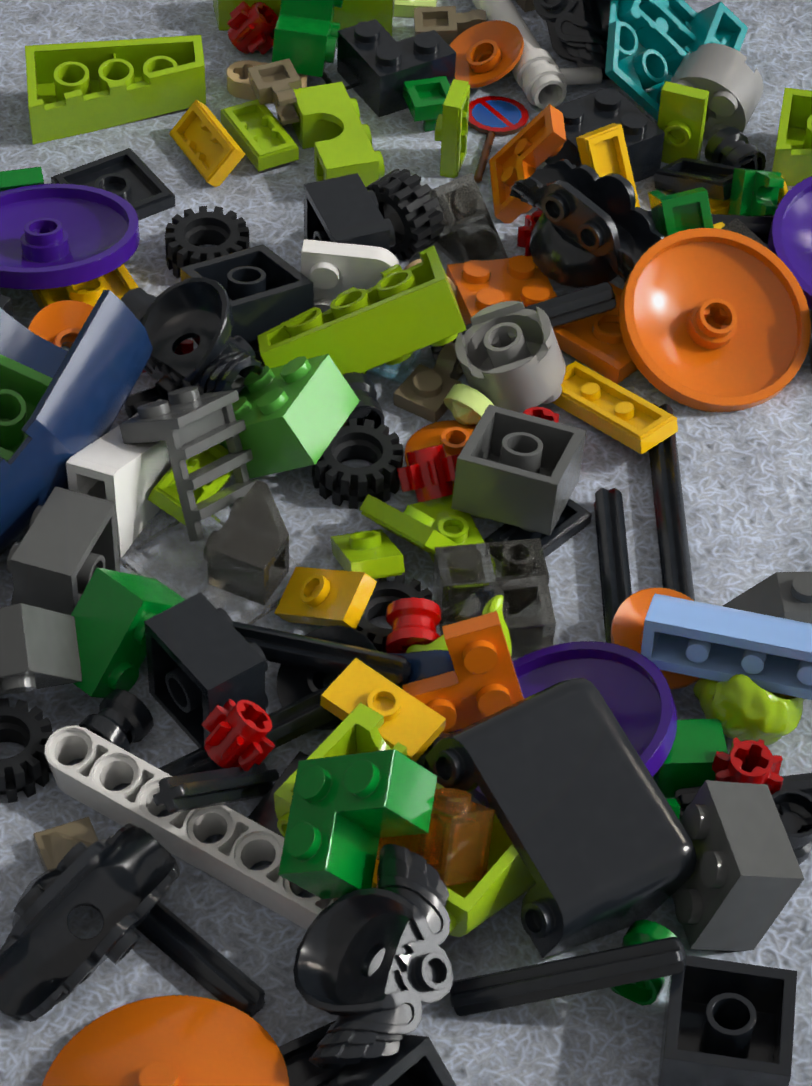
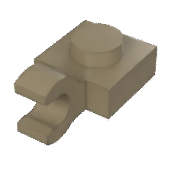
(446, 21)
(275, 85)
(426, 387)

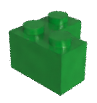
(307, 34)
(113, 628)
(342, 813)

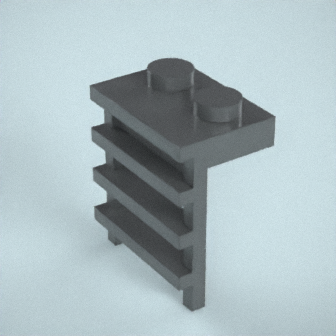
(190, 426)

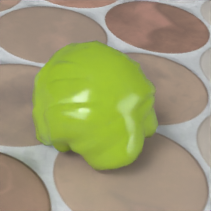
(748, 709)

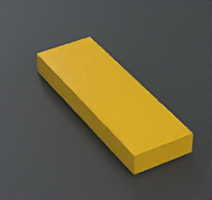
(614, 409)

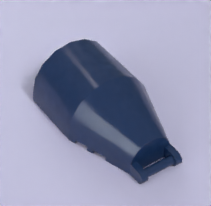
(77, 406)

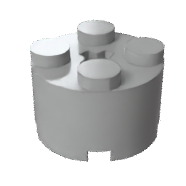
(730, 82)
(512, 356)

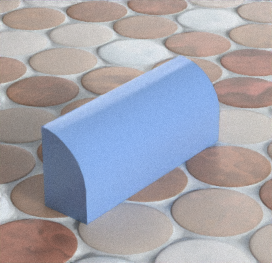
(727, 641)

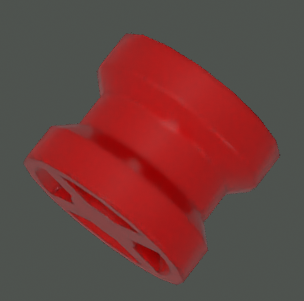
(412, 623)

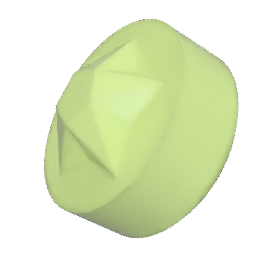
(466, 404)

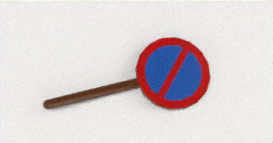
(495, 117)

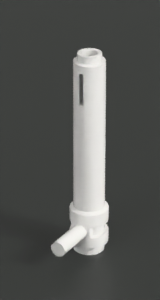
(536, 70)

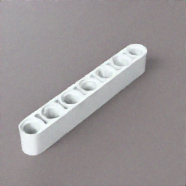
(181, 832)

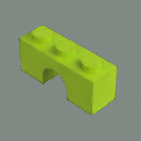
(333, 127)

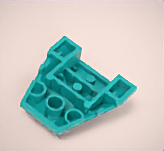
(654, 36)

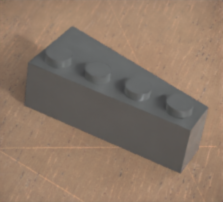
(37, 649)

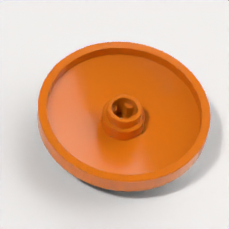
(714, 320)
(170, 1044)

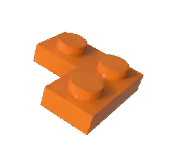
(520, 158)
(482, 675)

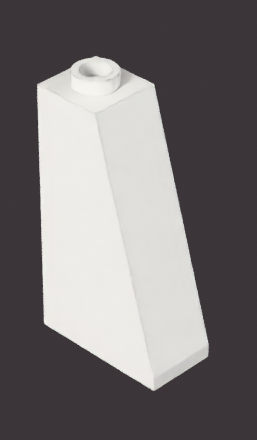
(123, 476)

